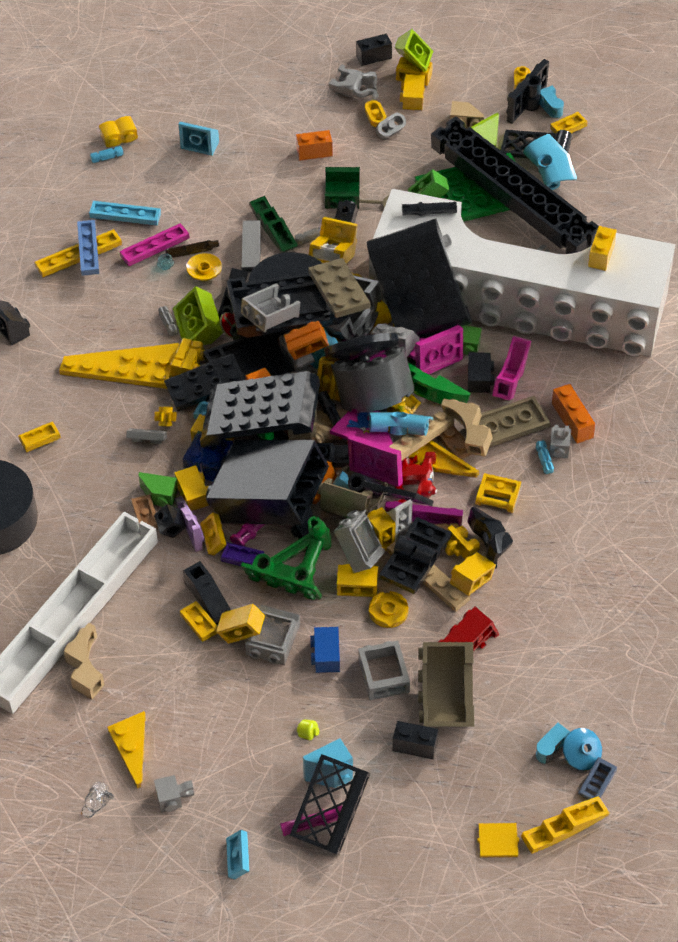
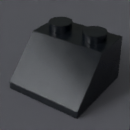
(12, 324)

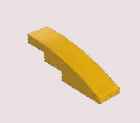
(562, 826)

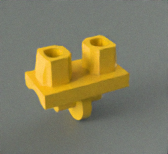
(459, 545)

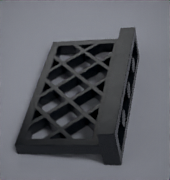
(348, 809)

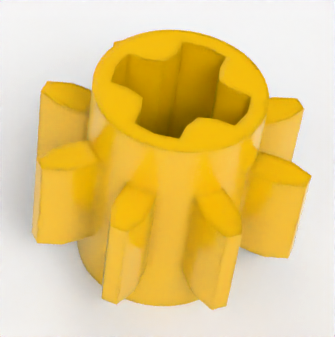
(165, 416)

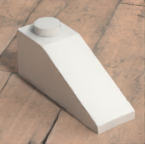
(402, 516)

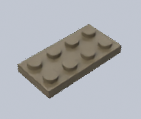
(339, 287)
(515, 420)

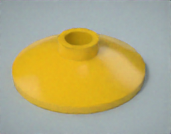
(204, 266)

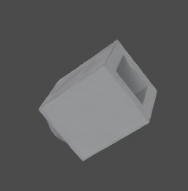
(560, 442)
(169, 792)

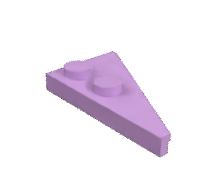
(193, 528)

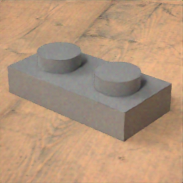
(154, 436)

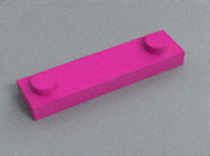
(154, 244)

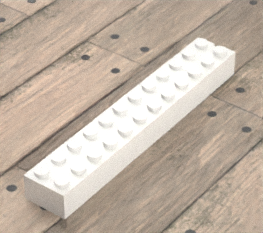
(72, 608)

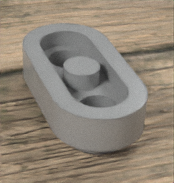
(389, 125)

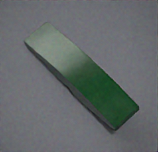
(273, 224)

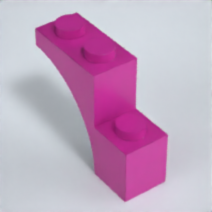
(513, 369)

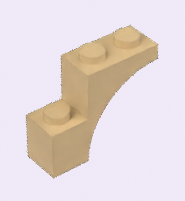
(469, 415)
(85, 677)

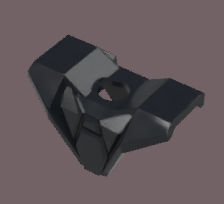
(491, 532)

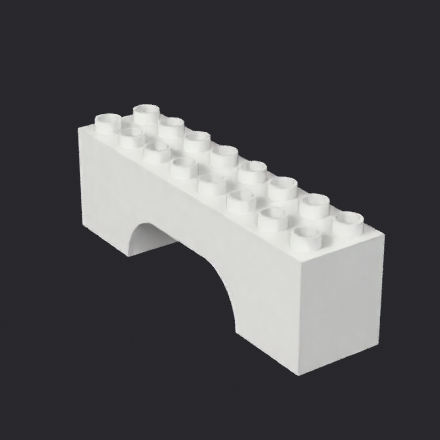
(550, 290)

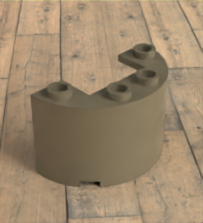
(342, 500)
(446, 684)

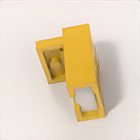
(335, 241)

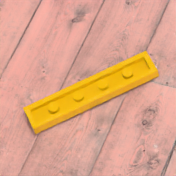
(71, 255)

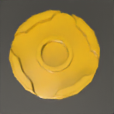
(388, 609)

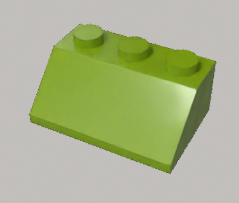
(198, 317)

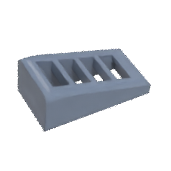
(604, 765)

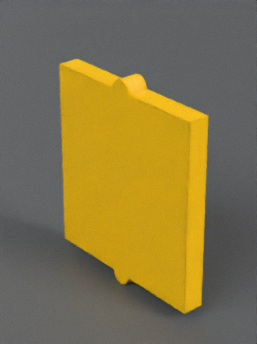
(498, 840)

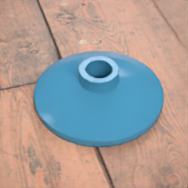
(574, 748)

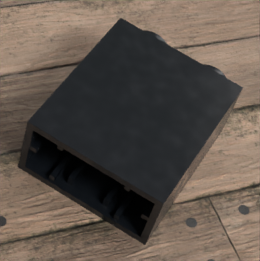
(267, 482)

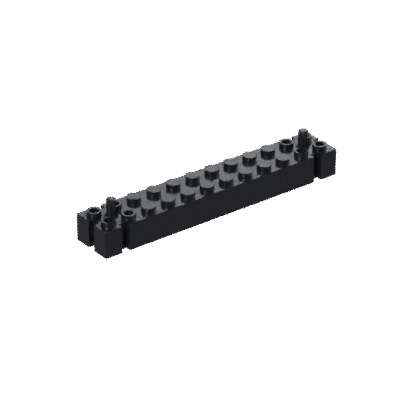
(514, 186)

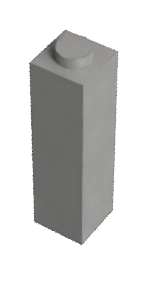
(251, 244)

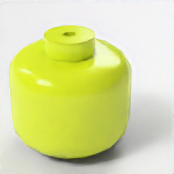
(308, 729)

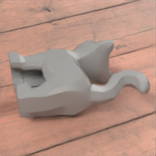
(352, 81)

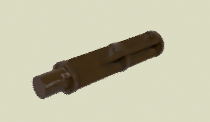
(192, 248)

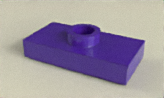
(237, 554)

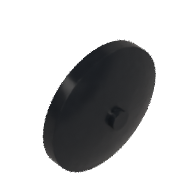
(361, 347)

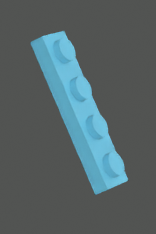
(125, 213)

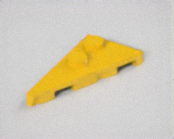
(445, 461)
(129, 740)

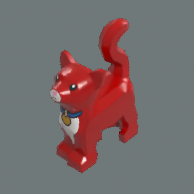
(419, 474)

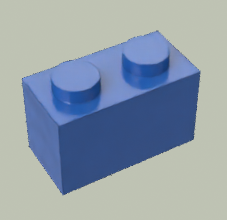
(326, 649)

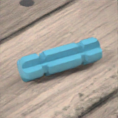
(106, 154)
(544, 457)

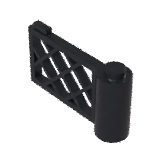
(563, 137)
(360, 482)

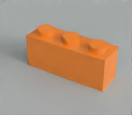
(573, 413)

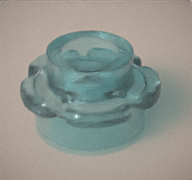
(165, 261)

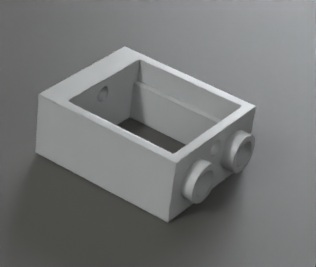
(389, 686)

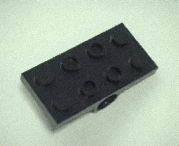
(527, 92)
(197, 383)
(415, 555)

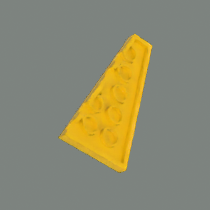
(134, 366)

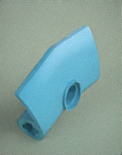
(548, 151)
(399, 423)

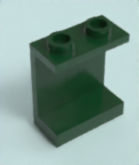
(341, 185)

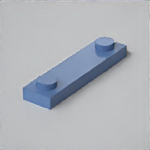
(88, 247)

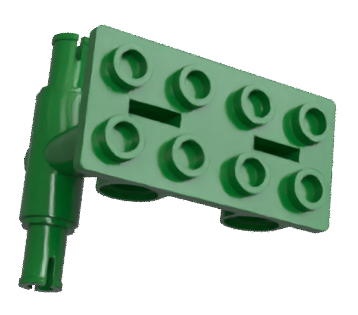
(279, 574)

